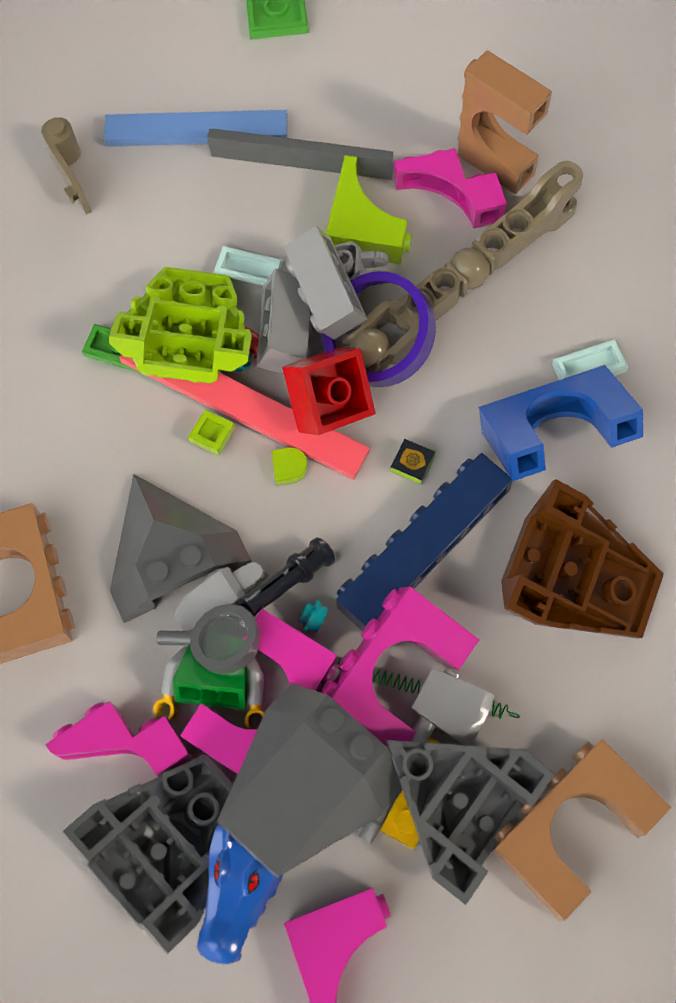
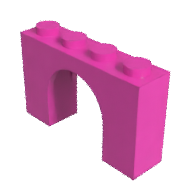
(405, 618)
(304, 664)

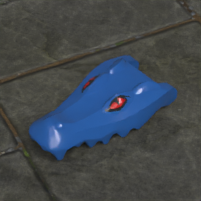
(234, 900)

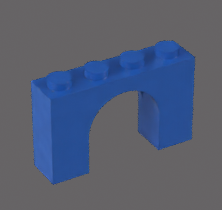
(587, 395)

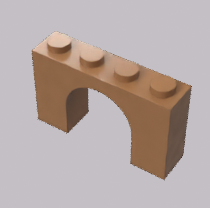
(503, 91)
(43, 618)
(528, 845)

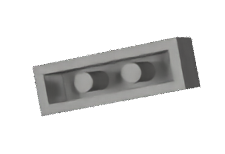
(324, 283)
(283, 323)

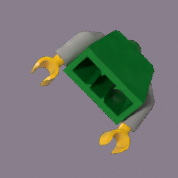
(195, 685)

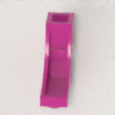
(442, 173)

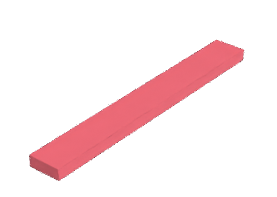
(270, 420)

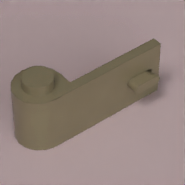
(65, 151)

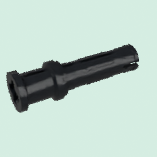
(298, 569)

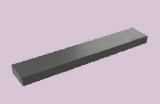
(298, 153)

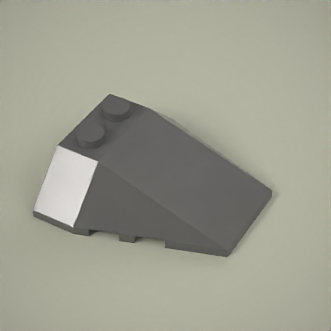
(307, 781)

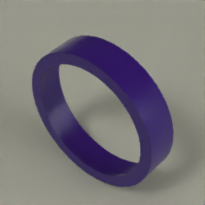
(426, 334)

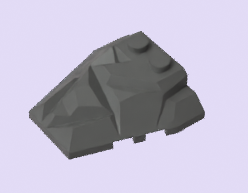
(156, 847)

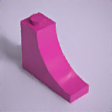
(330, 936)

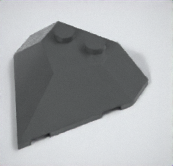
(166, 547)
(462, 801)

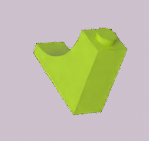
(360, 221)

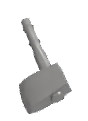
(450, 706)

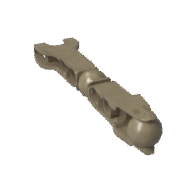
(470, 267)

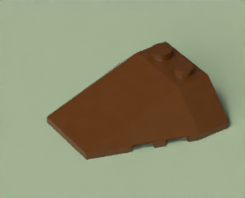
(578, 570)

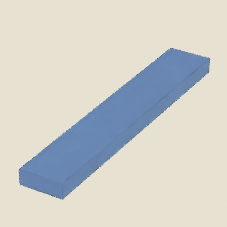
(189, 126)

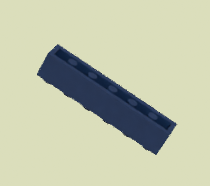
(426, 540)

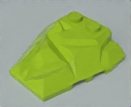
(184, 327)

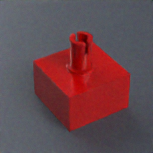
(329, 390)

